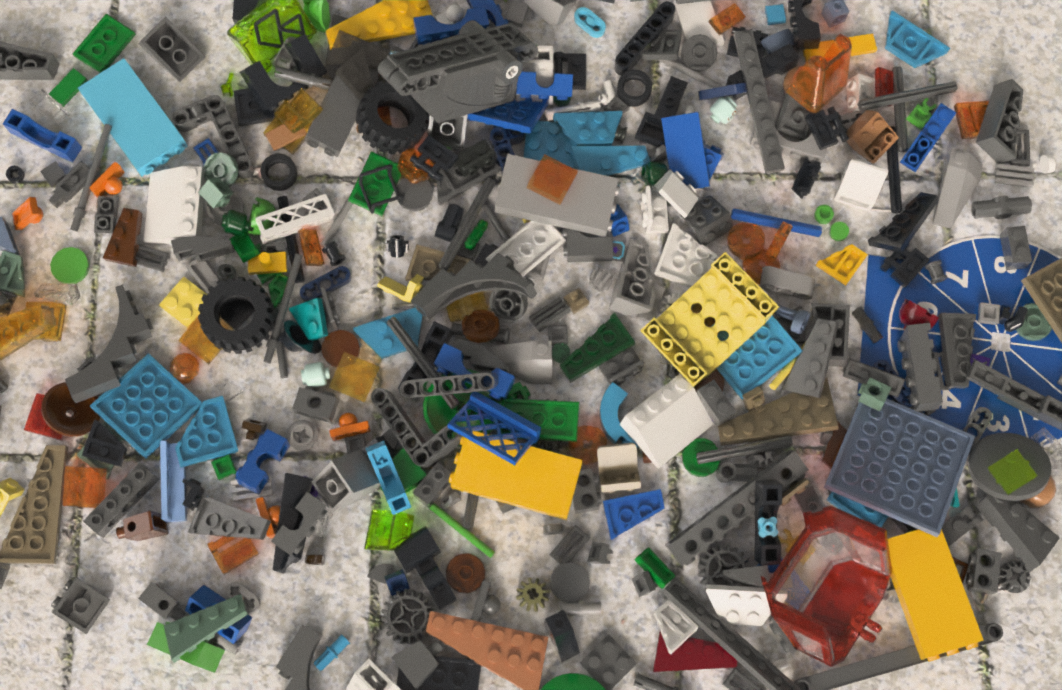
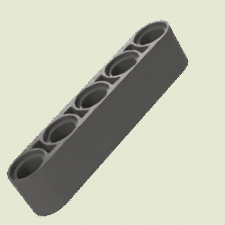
(440, 388)

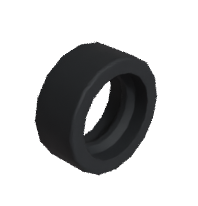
(634, 75)
(276, 159)

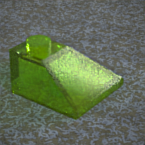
(388, 530)

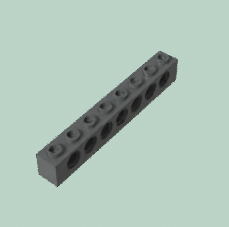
(677, 545)

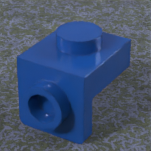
(620, 222)

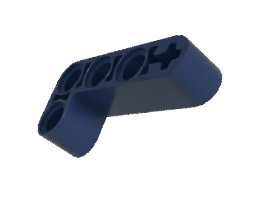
(505, 144)

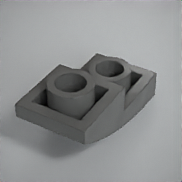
(106, 214)

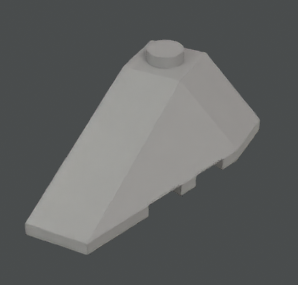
(552, 10)
(957, 184)
(633, 287)
(527, 360)

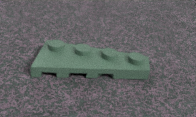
(193, 629)

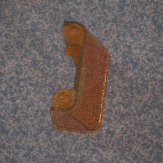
(823, 76)

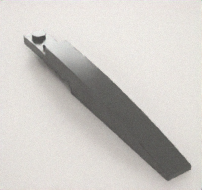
(1017, 395)

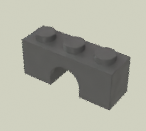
(291, 540)

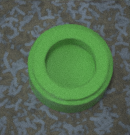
(824, 214)
(839, 231)

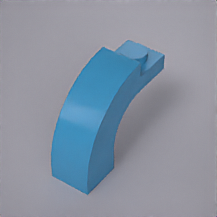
(610, 404)
(388, 477)

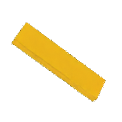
(860, 45)

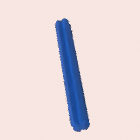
(775, 222)

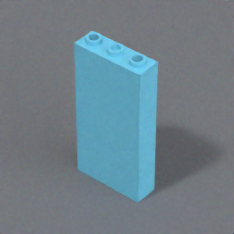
(135, 117)

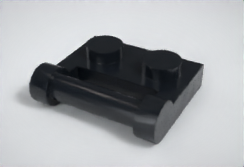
(576, 66)

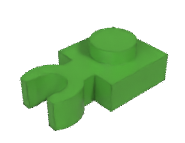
(921, 114)

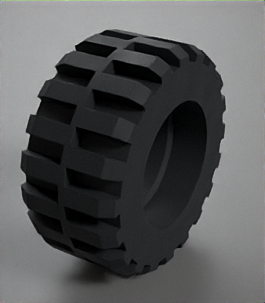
(383, 135)
(229, 292)

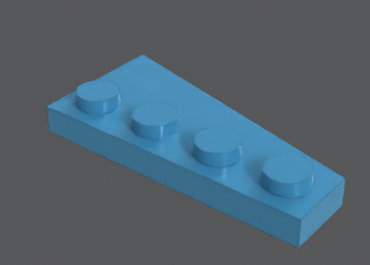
(609, 159)

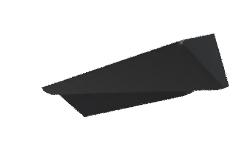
(293, 491)

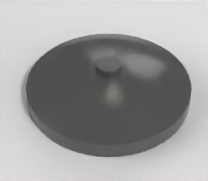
(997, 446)

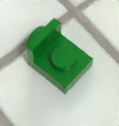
(518, 389)

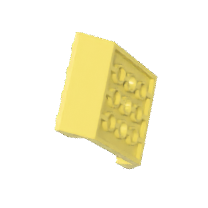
(726, 296)

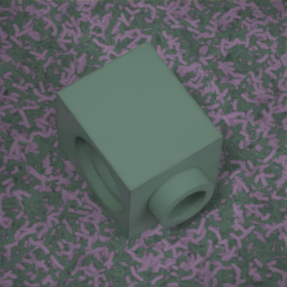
(216, 192)
(874, 401)

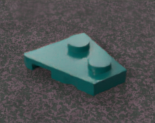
(311, 318)

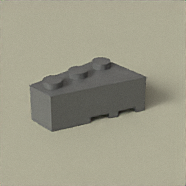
(839, 314)

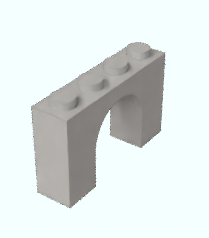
(796, 150)

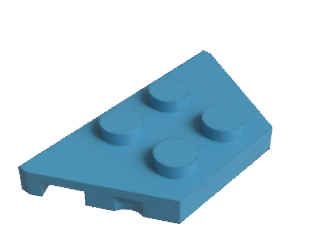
(911, 42)
(589, 127)
(381, 337)

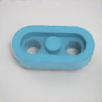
(592, 21)

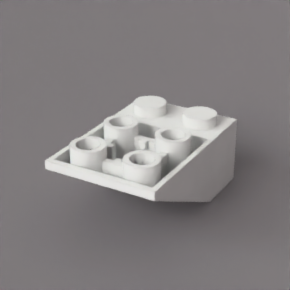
(543, 66)
(860, 184)
(371, 677)

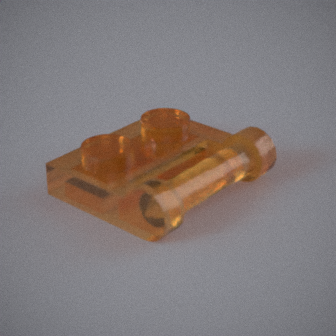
(234, 555)

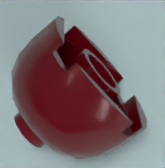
(914, 314)

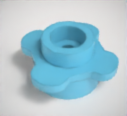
(763, 531)

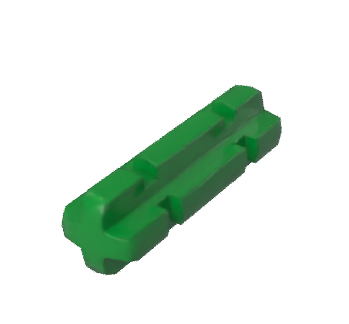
(476, 234)

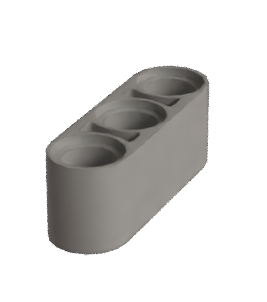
(787, 282)

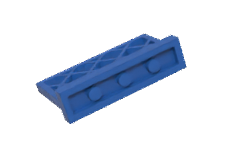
(502, 418)

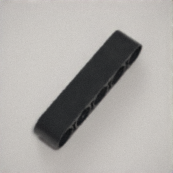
(647, 30)

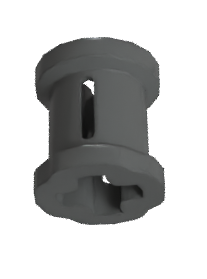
(936, 272)

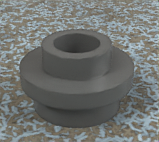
(223, 275)

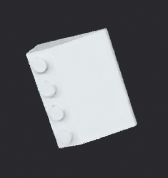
(174, 204)
(667, 421)

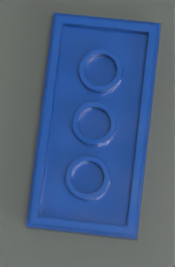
(686, 148)

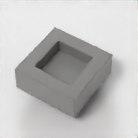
(988, 313)

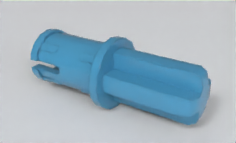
(331, 652)

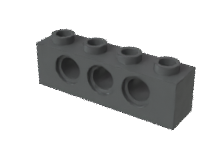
(121, 500)

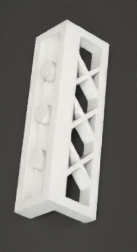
(293, 226)

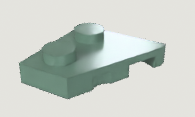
(12, 274)

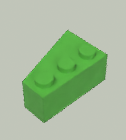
(204, 656)

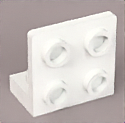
(654, 213)

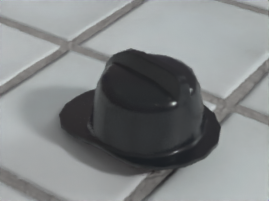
(295, 339)

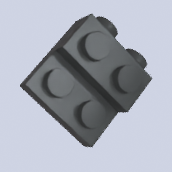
(79, 604)

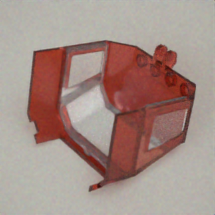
(830, 584)

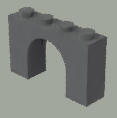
(586, 249)

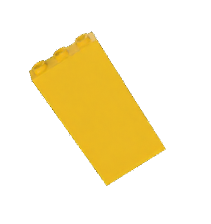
(538, 481)
(932, 595)

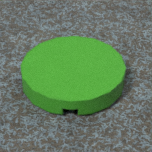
(70, 265)

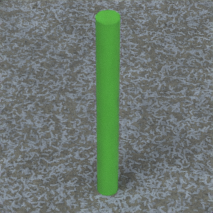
(462, 530)

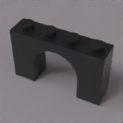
(269, 93)

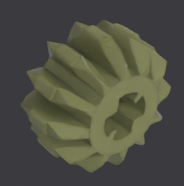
(531, 586)

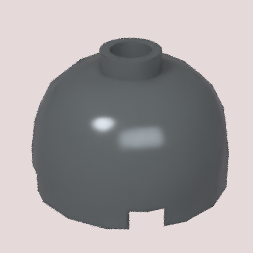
(508, 305)

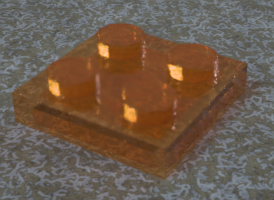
(552, 179)
(84, 486)

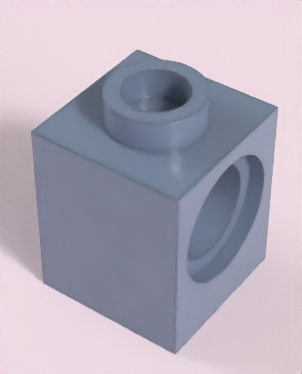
(835, 12)

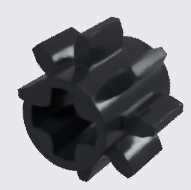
(397, 246)

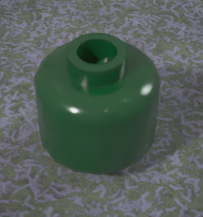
(653, 172)
(235, 222)

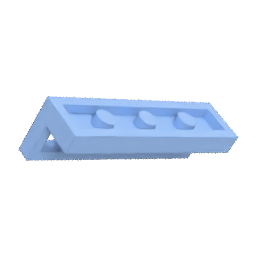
(172, 489)

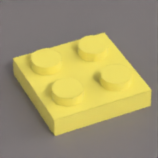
(183, 302)

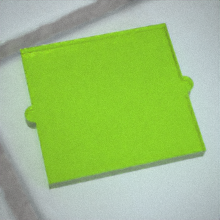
(1012, 472)

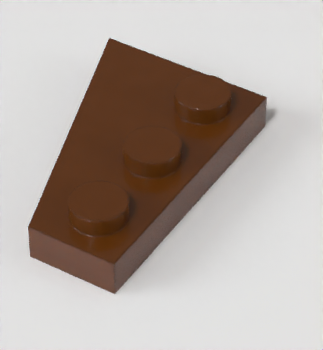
(123, 242)

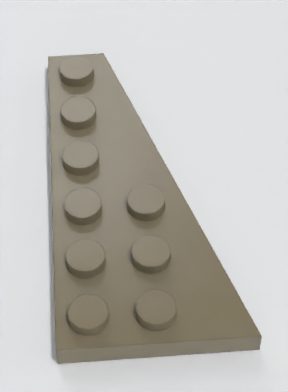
(1046, 291)
(783, 417)
(37, 520)

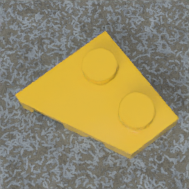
(843, 263)

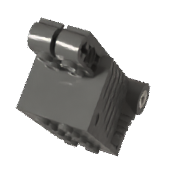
(463, 71)

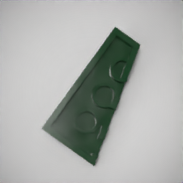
(602, 346)

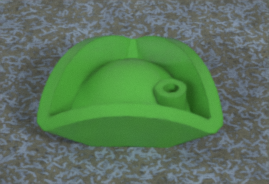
(318, 13)

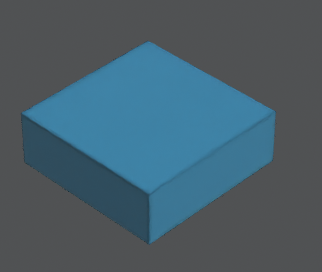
(775, 14)

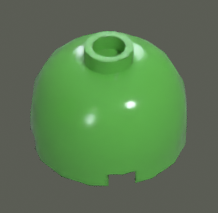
(261, 208)

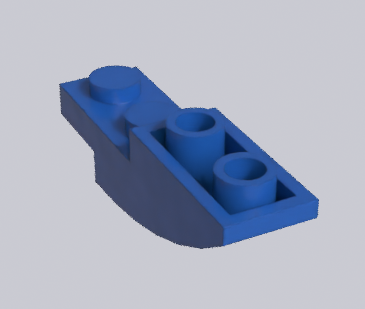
(928, 137)

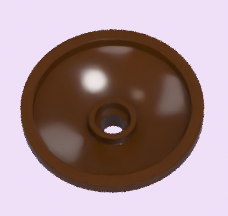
(58, 403)

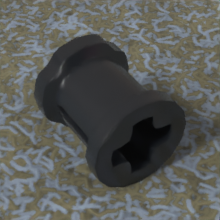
(333, 253)

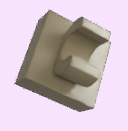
(576, 300)
(754, 400)

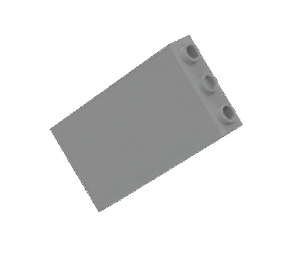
(584, 208)

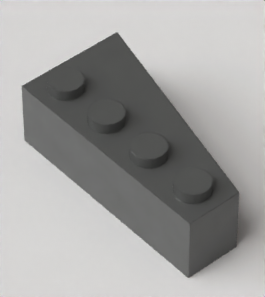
(26, 63)
(1000, 122)
(920, 367)
(1020, 528)

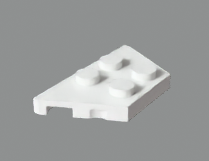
(739, 604)

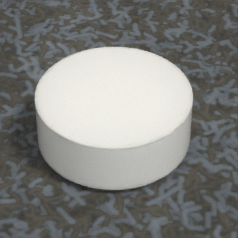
(1047, 163)

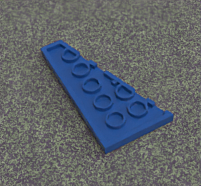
(513, 115)

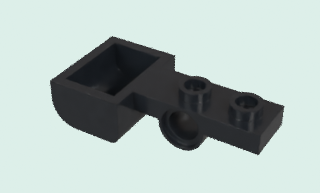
(651, 126)
(418, 553)

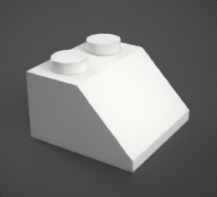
(677, 192)

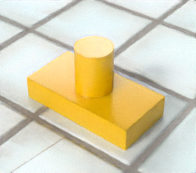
(268, 263)

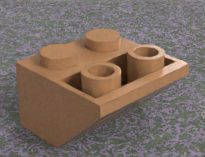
(871, 136)

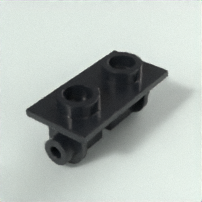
(804, 181)

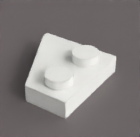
(674, 625)

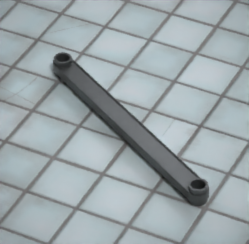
(881, 664)

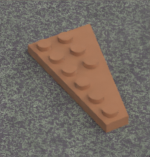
(502, 650)

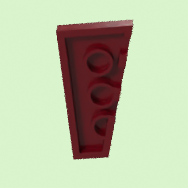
(692, 655)

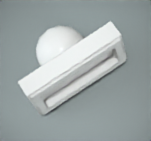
(453, 14)

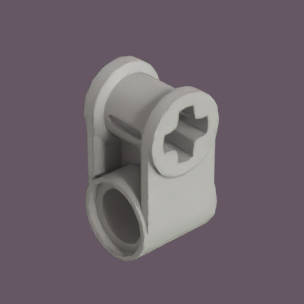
(283, 58)

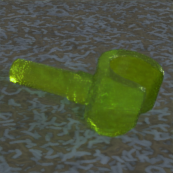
(227, 87)

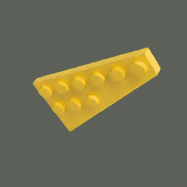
(382, 21)

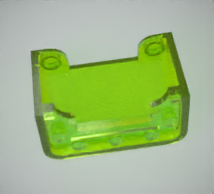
(244, 34)

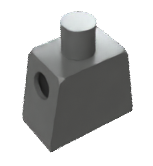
(154, 597)
(418, 661)

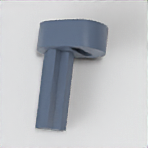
(799, 318)

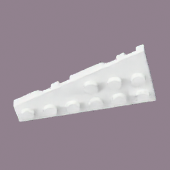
(684, 259)

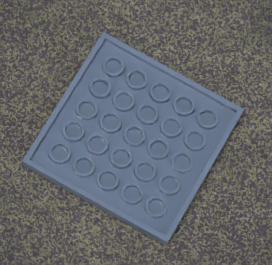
(901, 464)

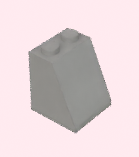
(346, 480)

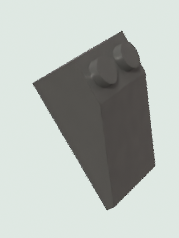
(171, 49)

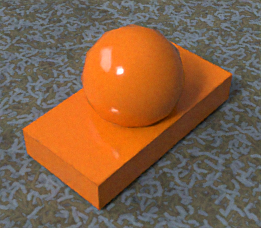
(108, 181)
(27, 213)
(349, 427)
(271, 514)

